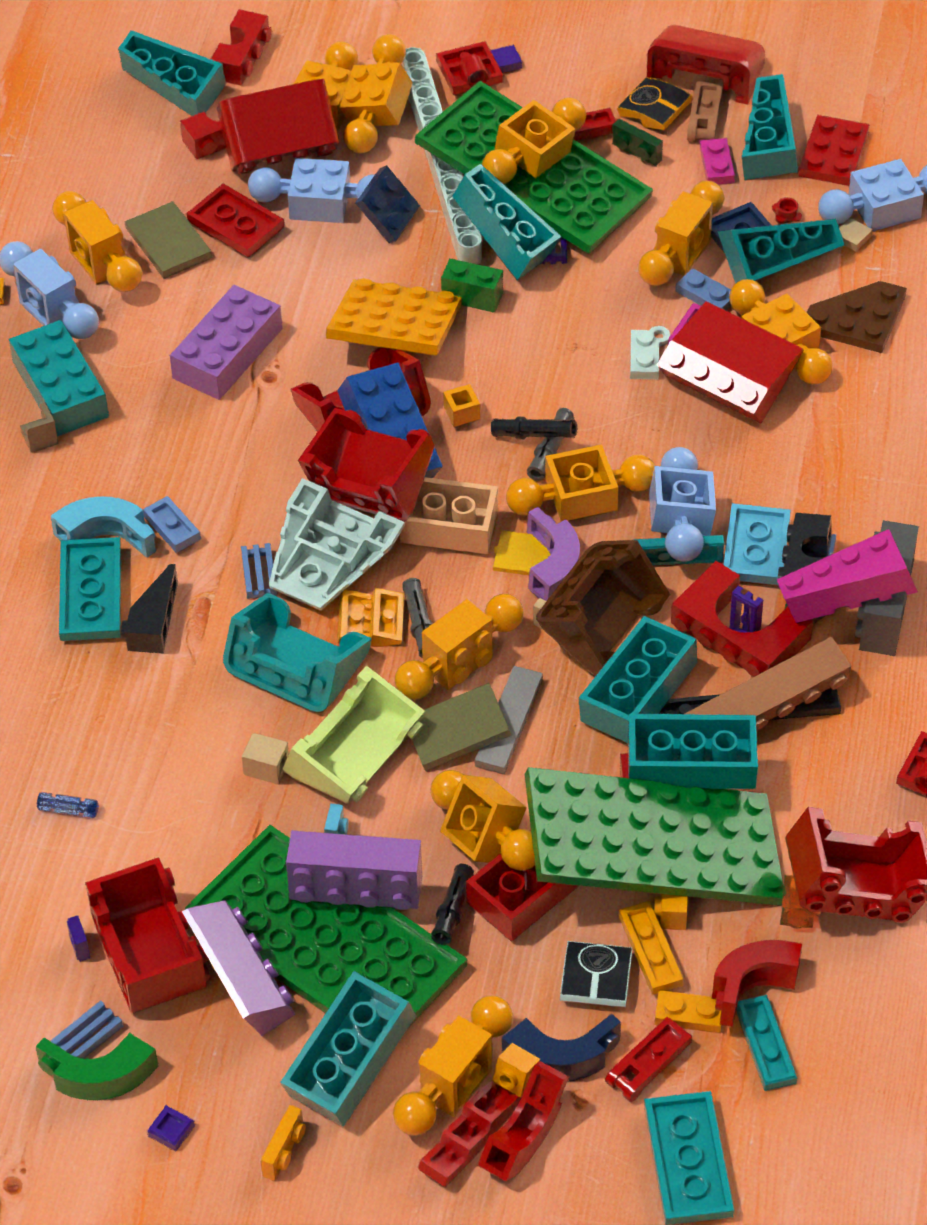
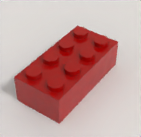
(512, 897)

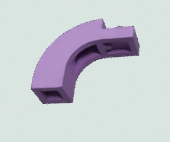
(562, 545)

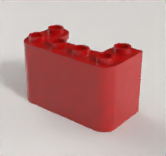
(278, 125)
(857, 871)
(146, 935)

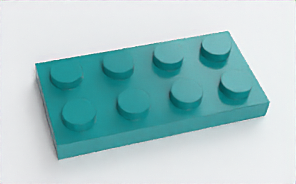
(90, 589)
(688, 1158)

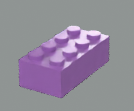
(226, 342)
(354, 869)

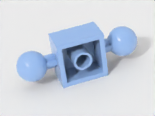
(315, 190)
(880, 193)
(47, 289)
(682, 503)

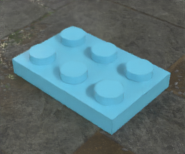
(756, 542)

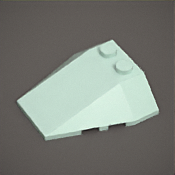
(327, 546)

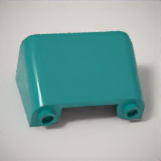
(288, 660)

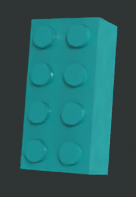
(59, 377)
(638, 677)
(694, 750)
(348, 1048)

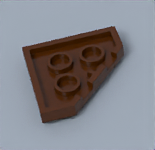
(861, 315)

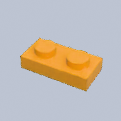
(688, 1011)
(278, 1152)

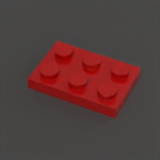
(833, 150)
(235, 220)

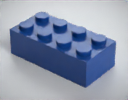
(385, 405)

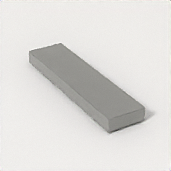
(515, 705)

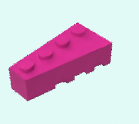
(847, 579)

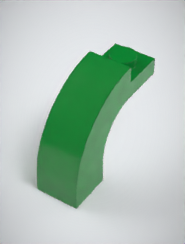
(99, 1077)

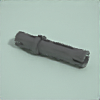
(548, 447)
(414, 596)

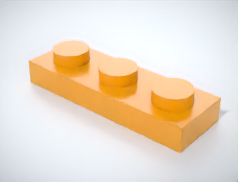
(650, 947)

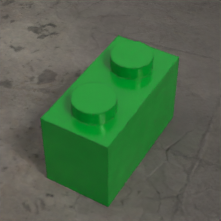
(475, 284)

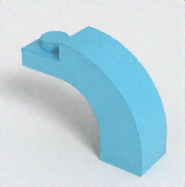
(104, 516)

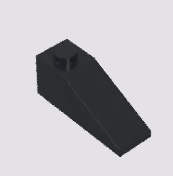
(151, 615)

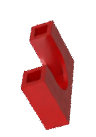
(756, 651)

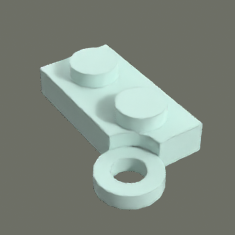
(645, 352)

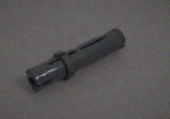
(522, 428)
(450, 913)

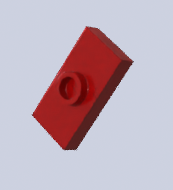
(596, 124)

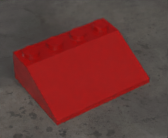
(730, 361)

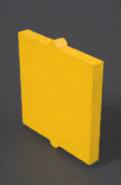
(518, 553)

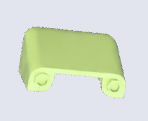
(355, 738)

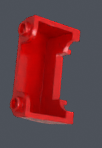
(707, 54)
(318, 408)
(366, 466)

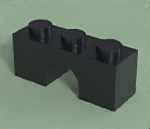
(807, 539)

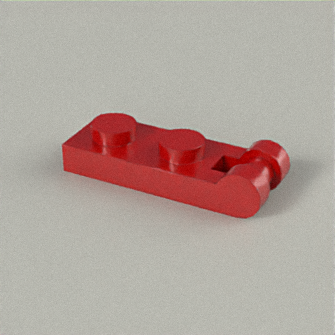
(649, 1058)

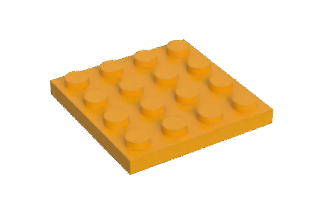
(394, 316)

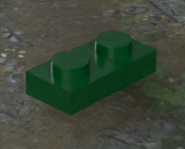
(637, 142)

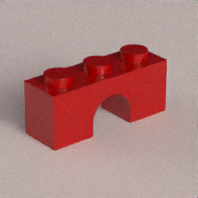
(248, 35)
(202, 135)

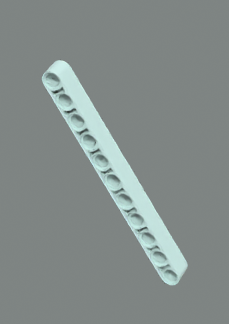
(426, 107)

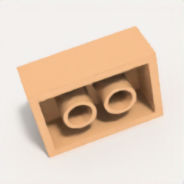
(453, 516)

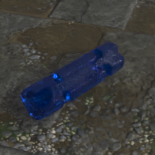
(67, 804)

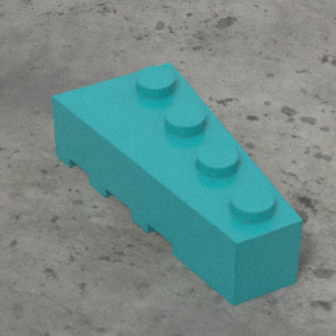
(172, 72)
(770, 136)
(505, 221)
(768, 249)

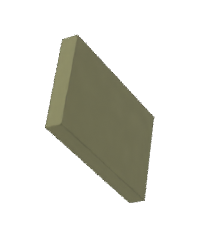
(168, 239)
(460, 727)

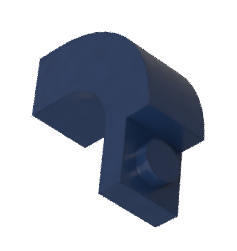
(573, 1057)

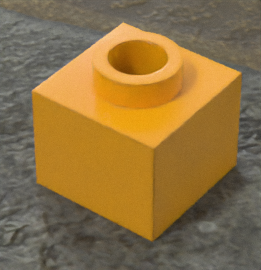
(461, 405)
(672, 911)
(514, 1069)

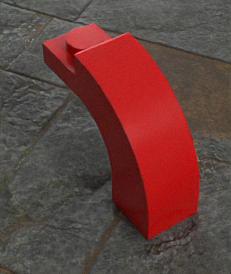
(754, 966)
(518, 1140)

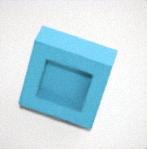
(335, 820)

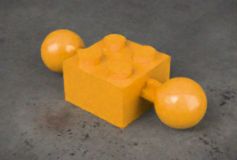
(336, 72)
(375, 94)
(534, 138)
(682, 233)
(96, 242)
(787, 320)
(580, 483)
(458, 645)
(483, 819)
(454, 1066)

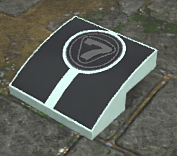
(596, 974)

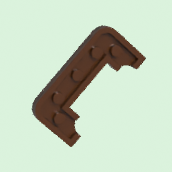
(601, 600)

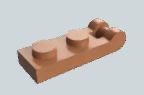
(704, 110)

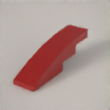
(469, 1133)

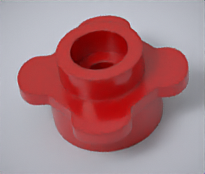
(786, 211)

